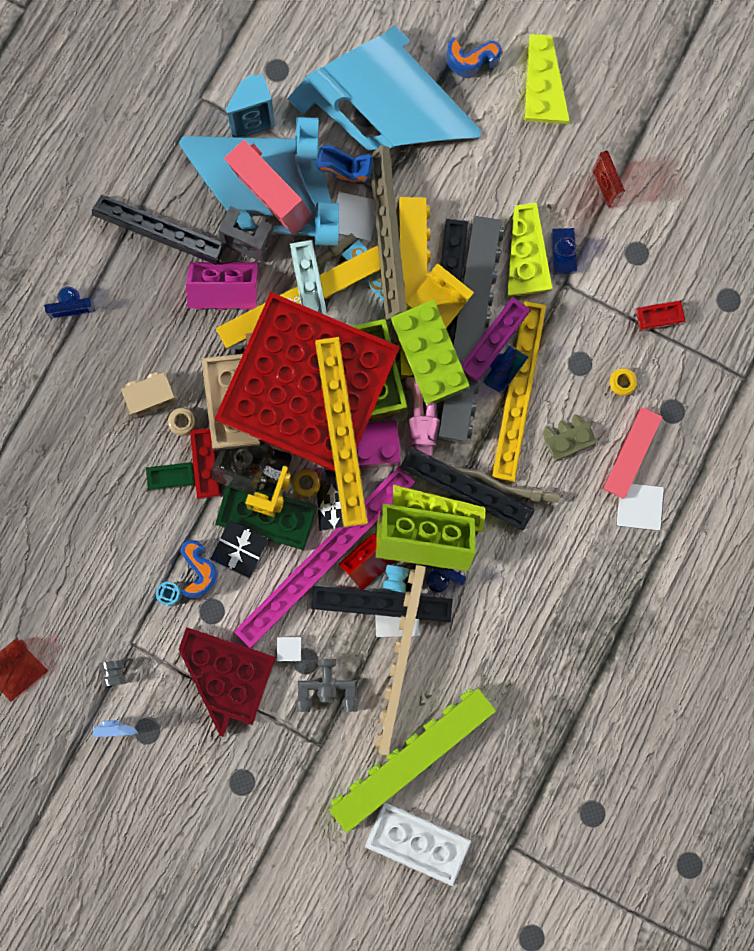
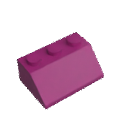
(222, 285)
(379, 445)

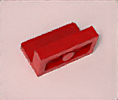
(363, 565)

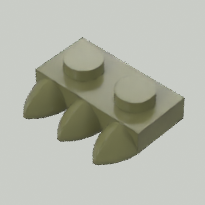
(569, 439)

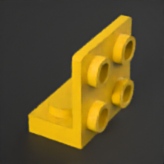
(446, 291)
(261, 503)

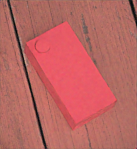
(268, 186)

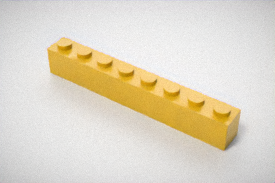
(413, 238)

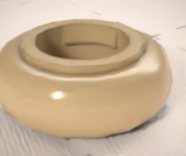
(182, 412)

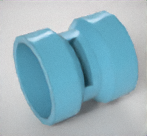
(396, 577)
(172, 595)

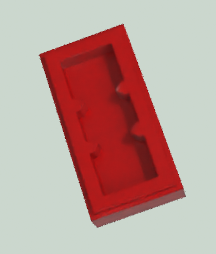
(660, 315)

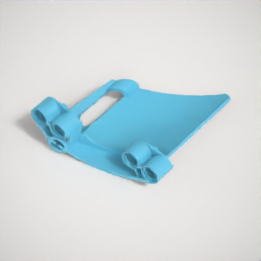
(389, 92)
(290, 158)

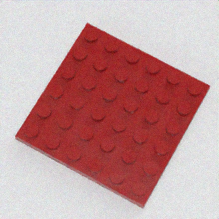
(279, 384)

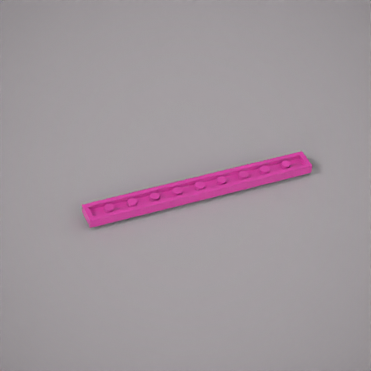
(318, 563)

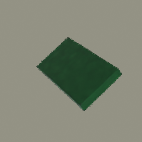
(288, 527)

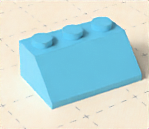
(250, 107)

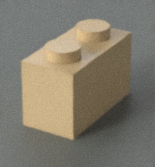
(148, 394)

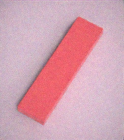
(632, 453)

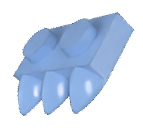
(113, 728)

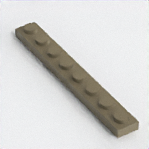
(387, 233)

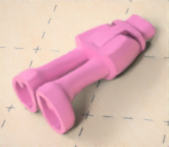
(422, 428)

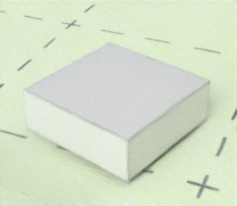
(288, 648)

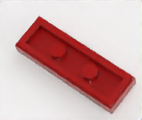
(203, 461)

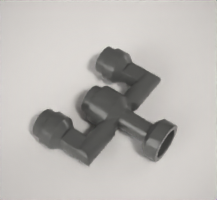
(327, 689)

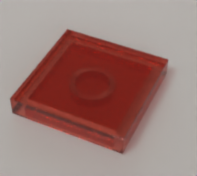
(608, 179)

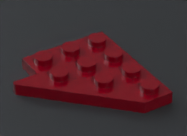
(226, 676)

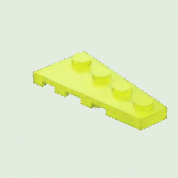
(544, 88)
(528, 257)
(424, 501)

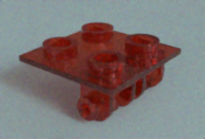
(18, 669)

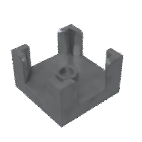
(252, 246)

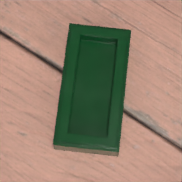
(170, 476)

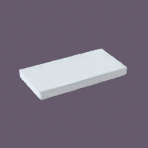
(418, 843)

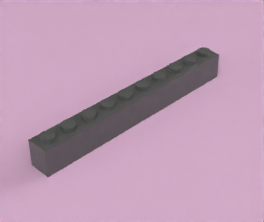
(471, 322)

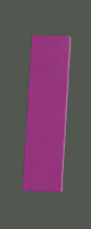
(494, 339)

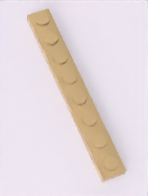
(398, 669)

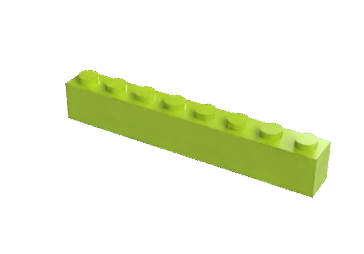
(411, 760)

